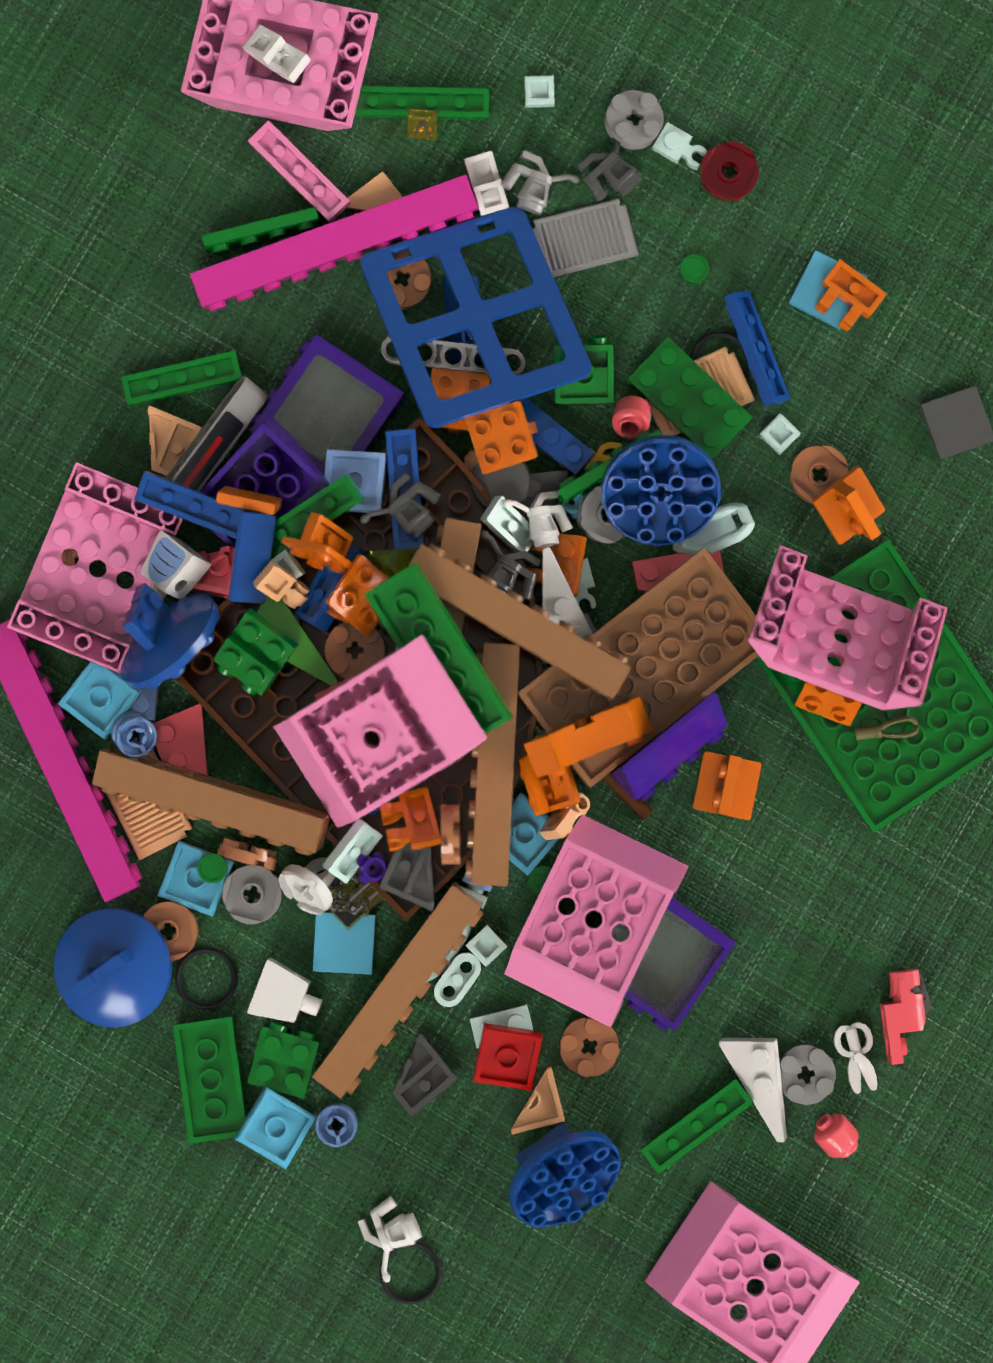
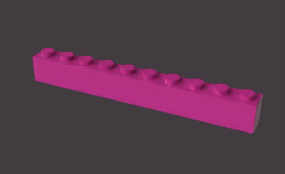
(333, 243)
(64, 767)

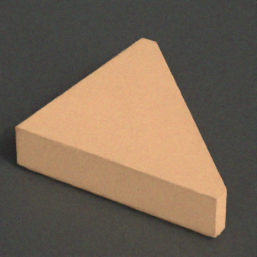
(374, 193)
(542, 1106)

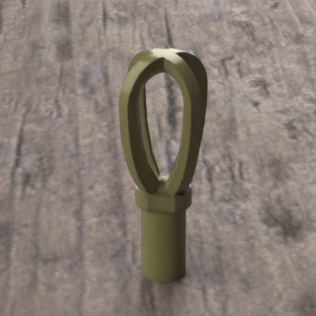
(877, 730)

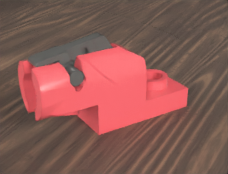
(905, 1012)

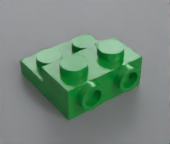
(599, 384)
(255, 653)
(284, 1060)

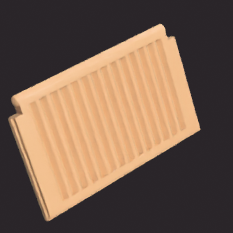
(725, 372)
(148, 826)

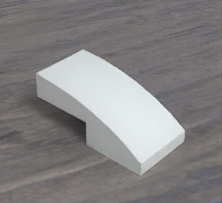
(276, 54)
(486, 183)

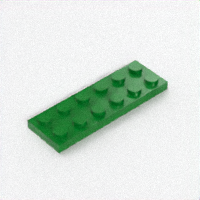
(412, 609)

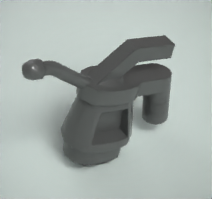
(617, 172)
(409, 513)
(506, 569)

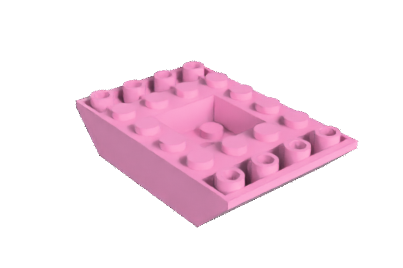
(233, 80)
(412, 710)

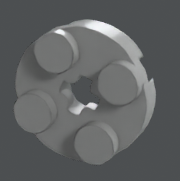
(642, 105)
(591, 520)
(237, 902)
(820, 1083)

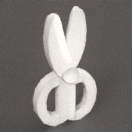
(858, 1062)

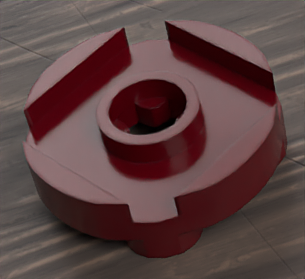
(722, 156)

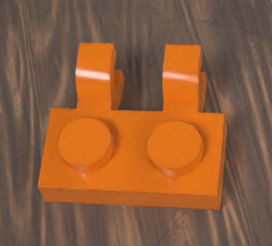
(853, 290)
(570, 558)
(419, 819)

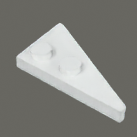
(558, 597)

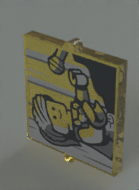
(352, 899)

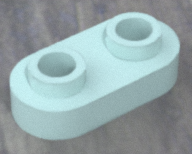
(457, 979)

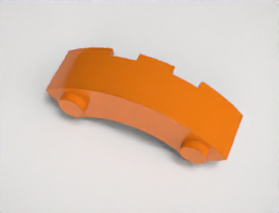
(584, 738)

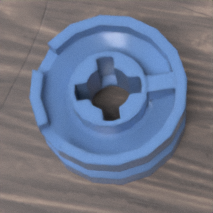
(122, 731)
(345, 1115)

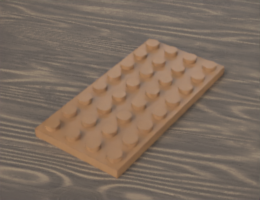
(680, 647)

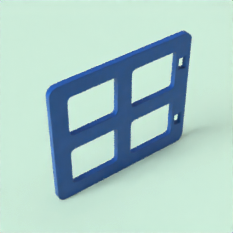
(475, 317)

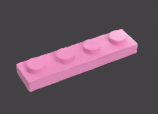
(299, 171)

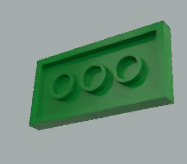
(689, 398)
(210, 1078)

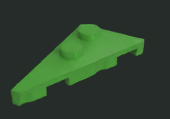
(305, 655)

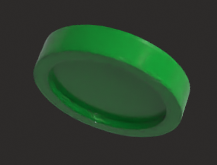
(694, 269)
(212, 868)
(538, 878)

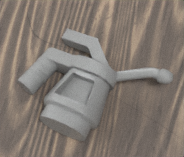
(535, 190)

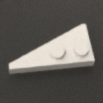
(759, 1071)

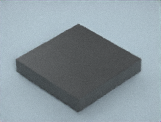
(957, 423)

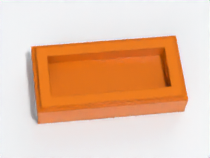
(249, 500)

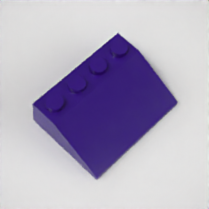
(270, 465)
(672, 747)

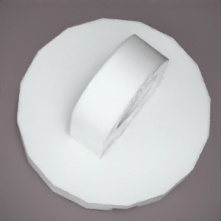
(307, 886)

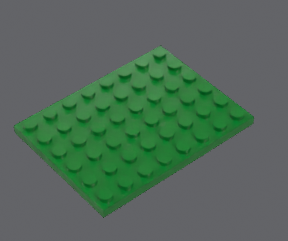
(954, 720)

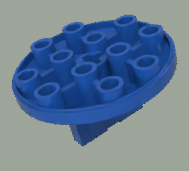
(661, 490)
(165, 635)
(112, 967)
(562, 1176)

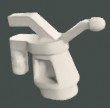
(541, 524)
(397, 1233)

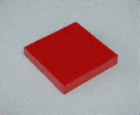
(507, 1056)

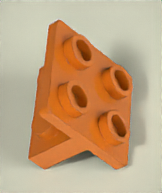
(454, 383)
(502, 437)
(850, 507)
(322, 544)
(348, 598)
(827, 704)
(727, 785)
(547, 793)

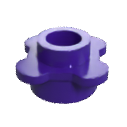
(365, 862)

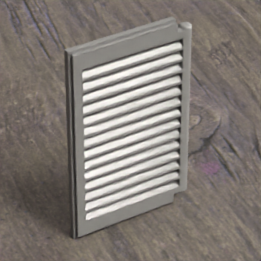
(586, 237)

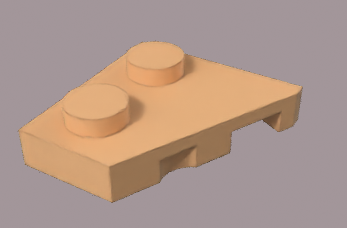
(168, 439)

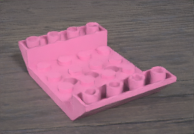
(66, 602)
(887, 643)
(604, 875)
(720, 1252)

